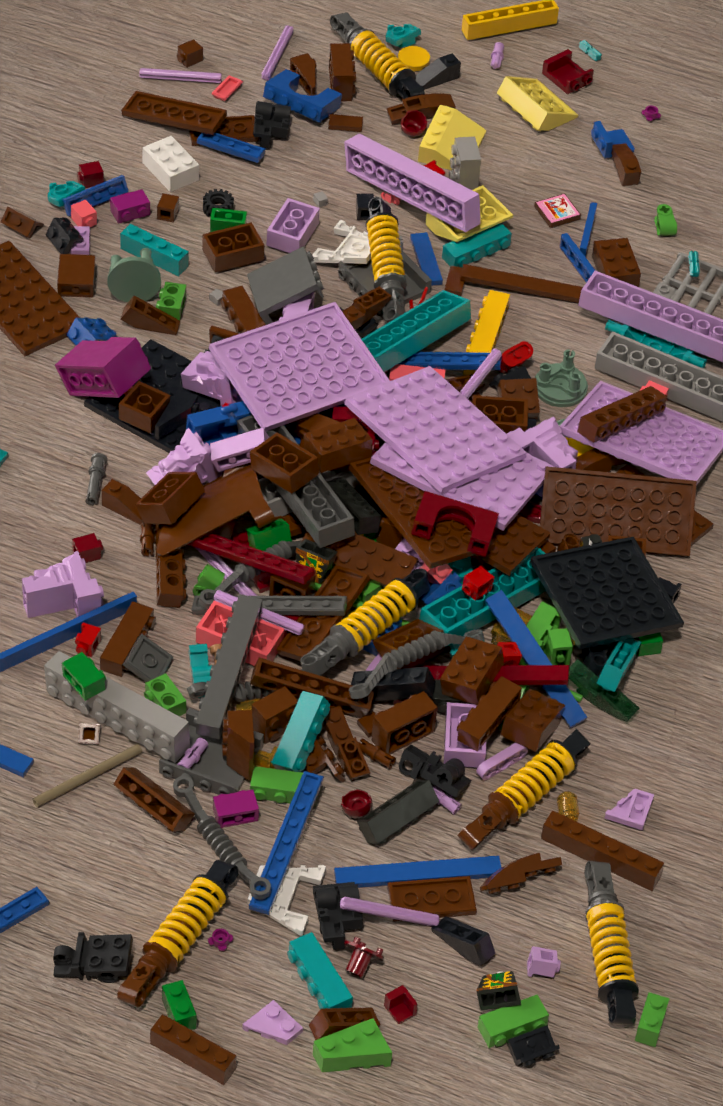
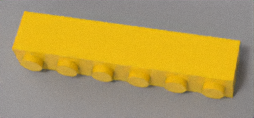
(509, 19)
(489, 325)

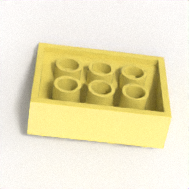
(535, 103)
(441, 134)
(491, 213)

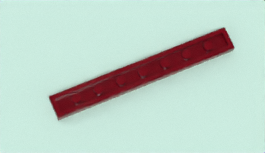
(254, 557)
(523, 674)

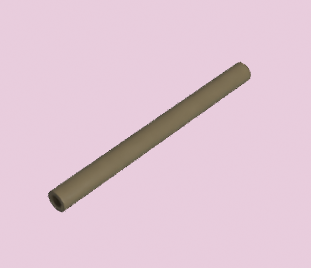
(87, 775)

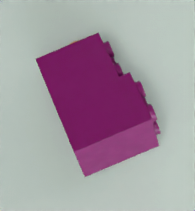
(103, 367)

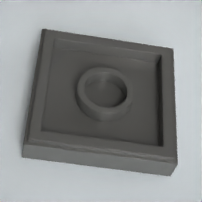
(147, 659)

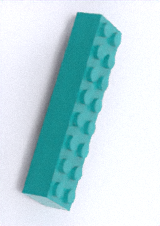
(417, 328)
(459, 613)

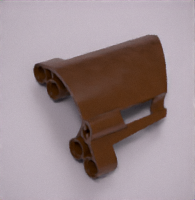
(222, 502)

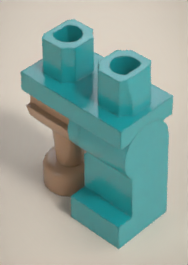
(199, 662)

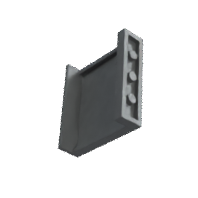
(361, 279)
(284, 282)
(211, 771)

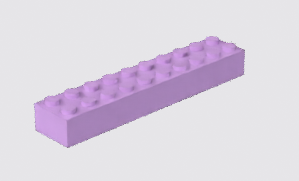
(413, 182)
(653, 314)

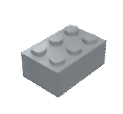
(465, 162)

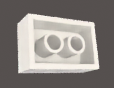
(170, 163)

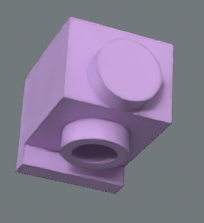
(543, 962)

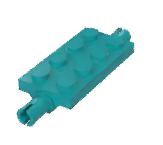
(656, 343)

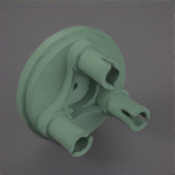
(134, 277)
(561, 382)

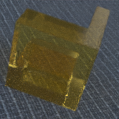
(264, 759)

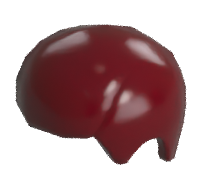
(413, 123)
(356, 803)

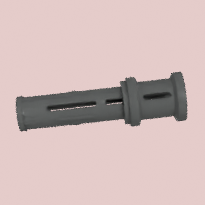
(96, 473)

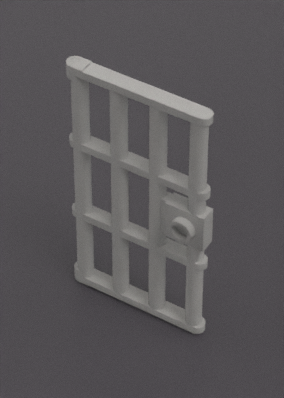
(671, 293)

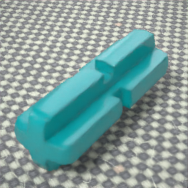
(590, 50)
(694, 265)

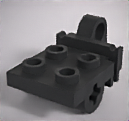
(270, 121)
(445, 776)
(333, 918)
(99, 956)

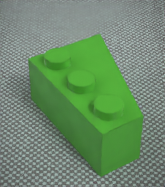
(543, 619)
(352, 1047)

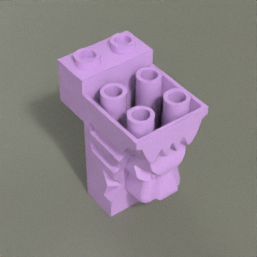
(208, 378)
(546, 444)
(189, 456)
(61, 588)

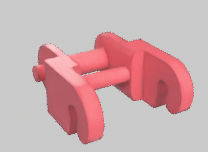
(390, 198)

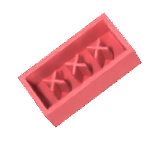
(265, 640)

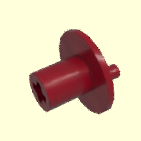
(361, 957)

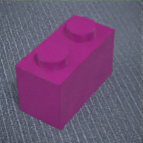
(130, 206)
(235, 808)

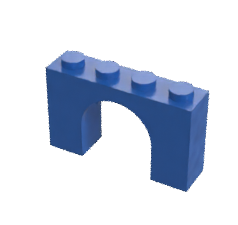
(317, 107)

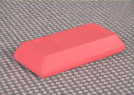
(227, 88)

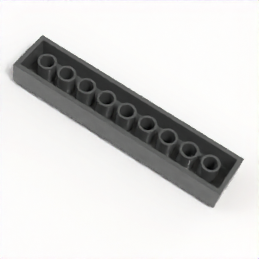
(314, 502)

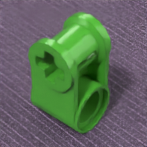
(665, 221)
(208, 579)

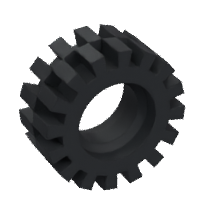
(217, 197)

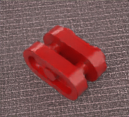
(516, 356)

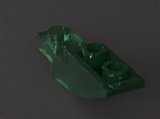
(611, 702)

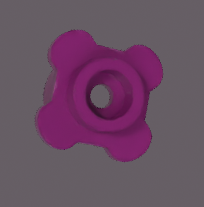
(651, 113)
(220, 934)

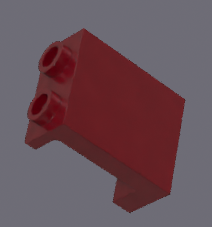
(566, 73)

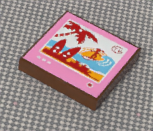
(557, 210)

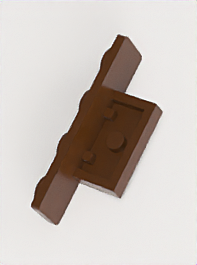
(321, 757)

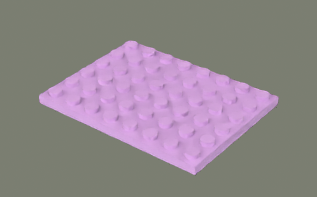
(298, 365)
(435, 429)
(662, 444)
(499, 491)

